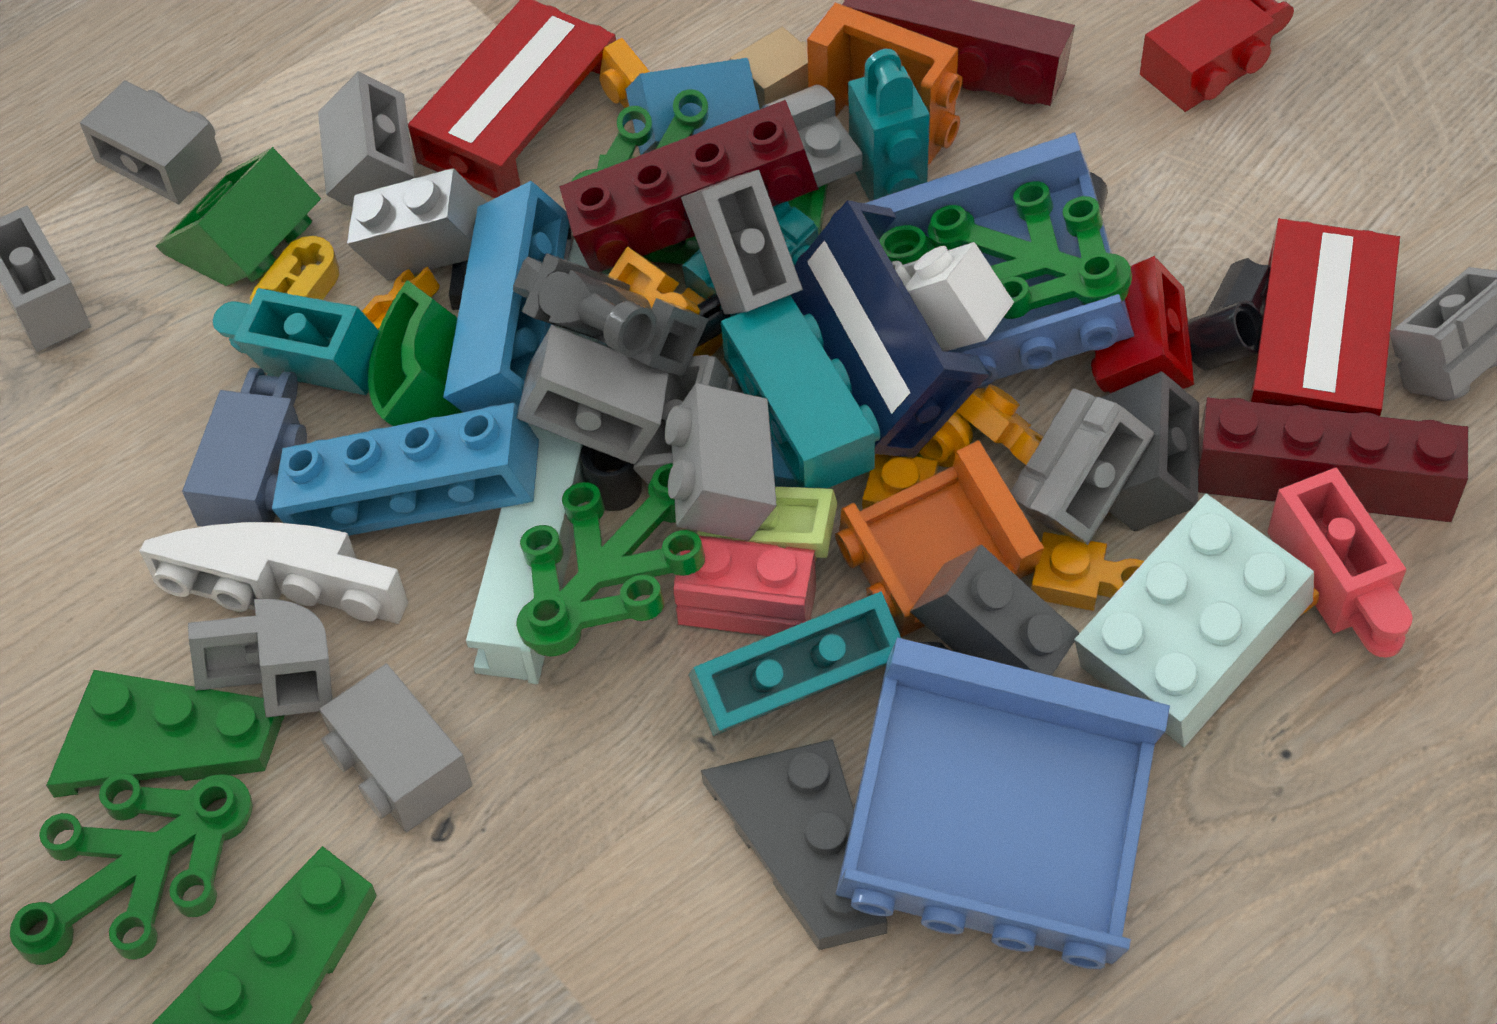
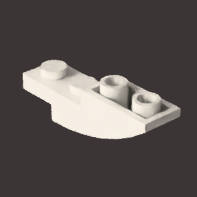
(272, 559)

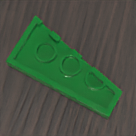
(282, 952)

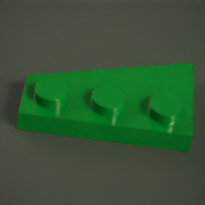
(161, 732)

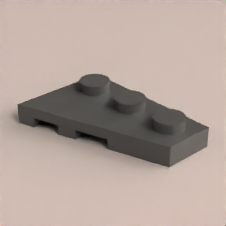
(798, 824)

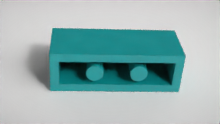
(809, 396)
(795, 663)

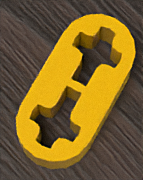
(314, 280)

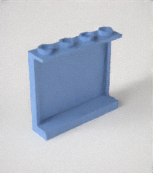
(987, 194)
(1002, 803)

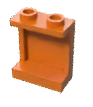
(849, 37)
(923, 527)

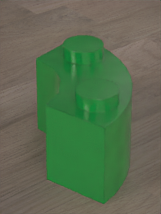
(412, 359)

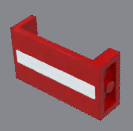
(506, 94)
(1326, 318)

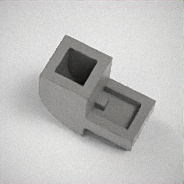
(823, 136)
(277, 647)

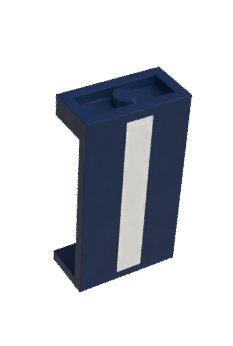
(880, 332)

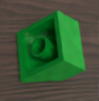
(243, 220)

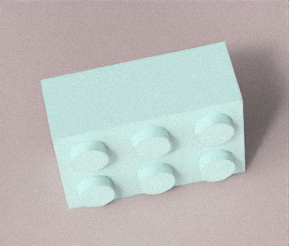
(1196, 616)

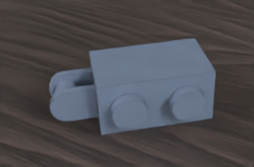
(242, 451)

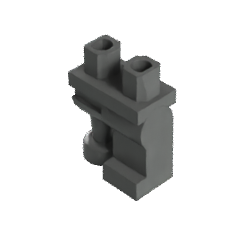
(609, 312)

